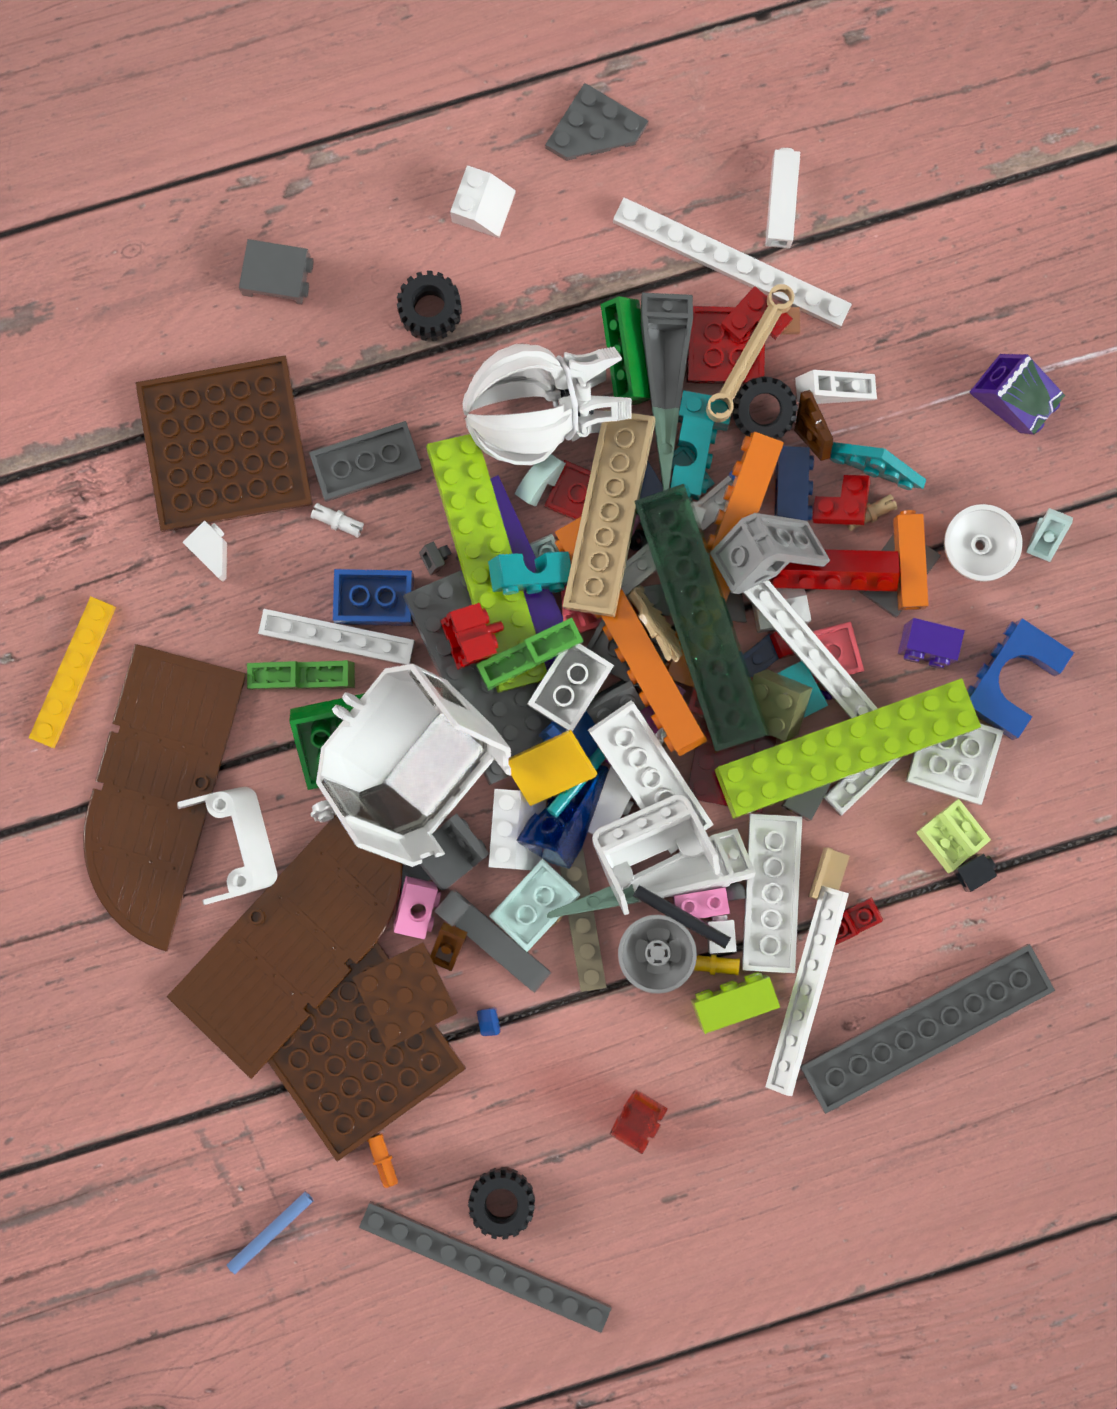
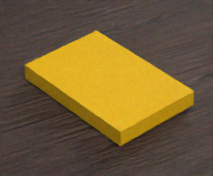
(551, 767)

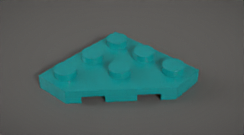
(877, 463)

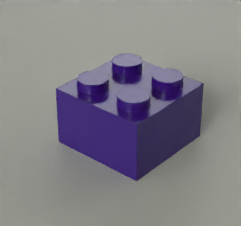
(931, 643)

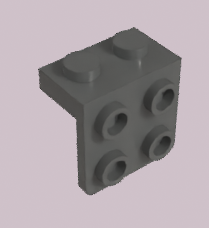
(612, 699)
(461, 853)

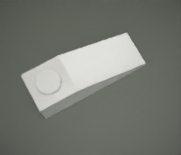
(837, 386)

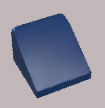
(488, 1021)

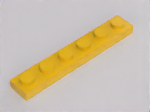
(72, 672)

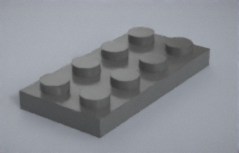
(365, 461)

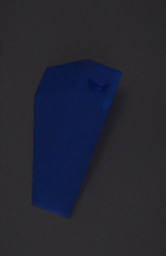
(563, 837)

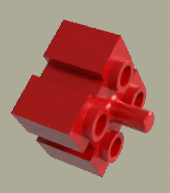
(470, 636)

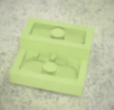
(953, 836)

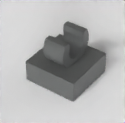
(434, 557)

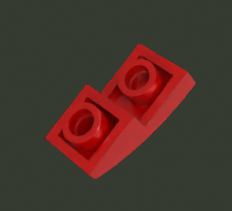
(857, 919)

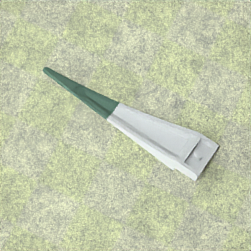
(676, 876)

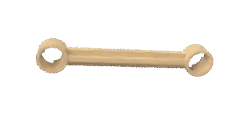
(750, 352)

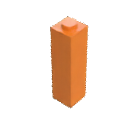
(910, 544)

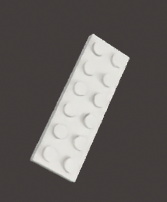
(642, 760)
(772, 893)

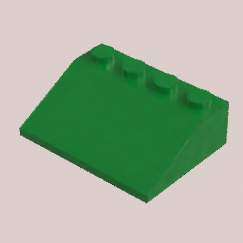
(311, 729)

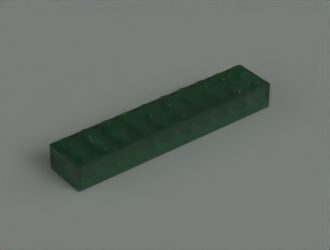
(701, 618)

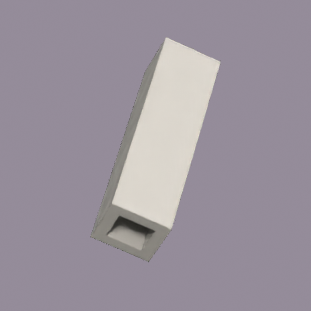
(782, 198)

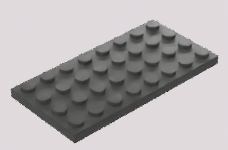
(505, 710)

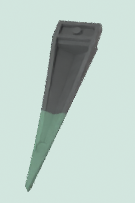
(666, 338)

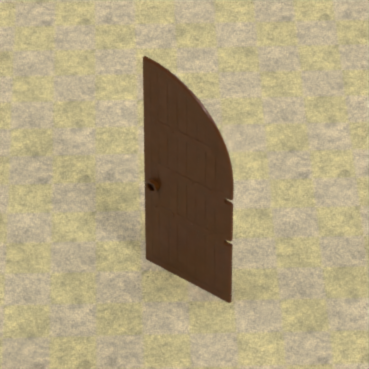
(167, 751)
(290, 947)

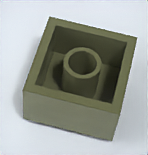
(781, 703)

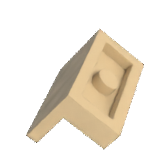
(829, 871)

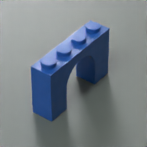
(1024, 642)

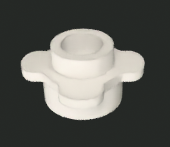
(322, 811)

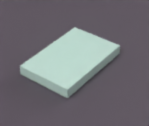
(526, 907)

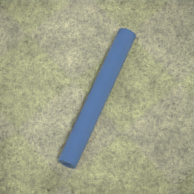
(270, 1232)

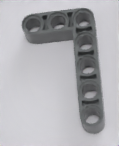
(492, 939)

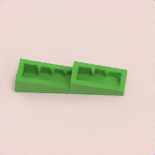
(529, 653)
(301, 675)

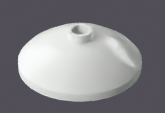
(995, 531)

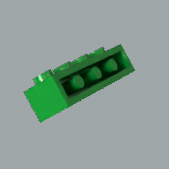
(623, 331)

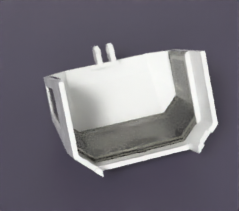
(405, 761)

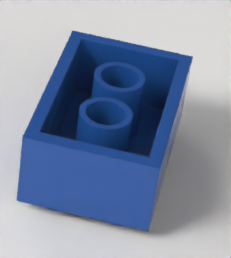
(372, 597)

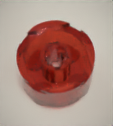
(638, 1121)

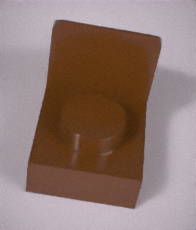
(448, 946)

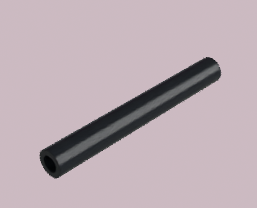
(682, 916)

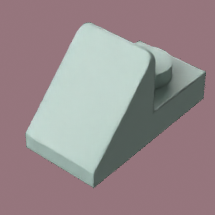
(1049, 534)

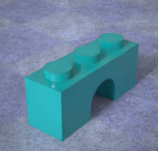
(697, 436)
(511, 575)

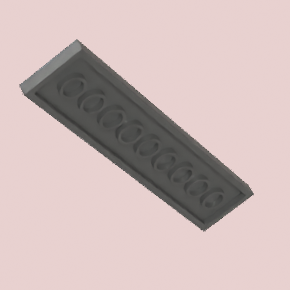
(927, 1028)

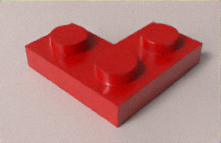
(749, 313)
(847, 509)

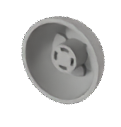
(647, 964)

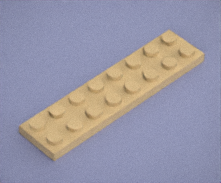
(609, 515)

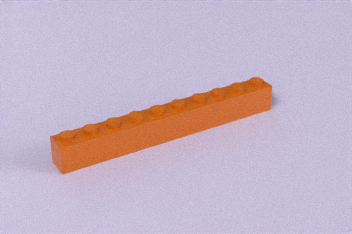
(742, 499)
(644, 664)

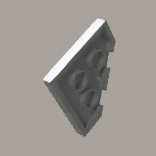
(594, 126)

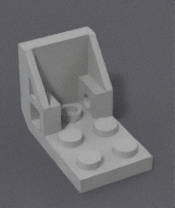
(762, 548)

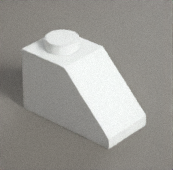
(210, 548)

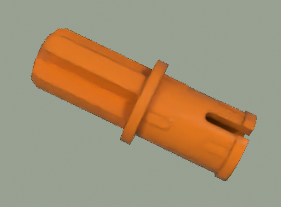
(382, 1161)

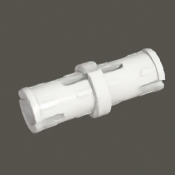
(337, 520)

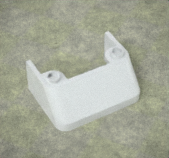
(648, 834)
(252, 838)

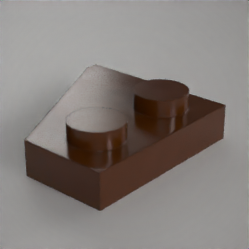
(812, 426)

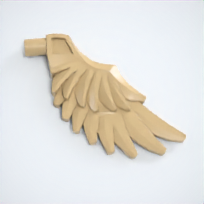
(656, 624)

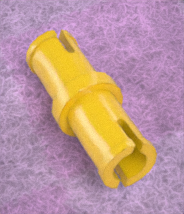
(717, 965)

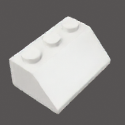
(570, 686)
(509, 818)

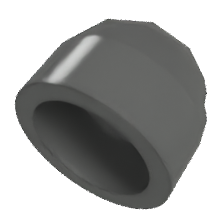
(735, 891)

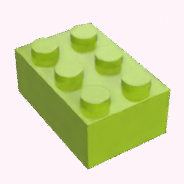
(734, 1002)

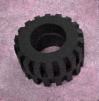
(424, 286)
(771, 386)
(495, 1225)

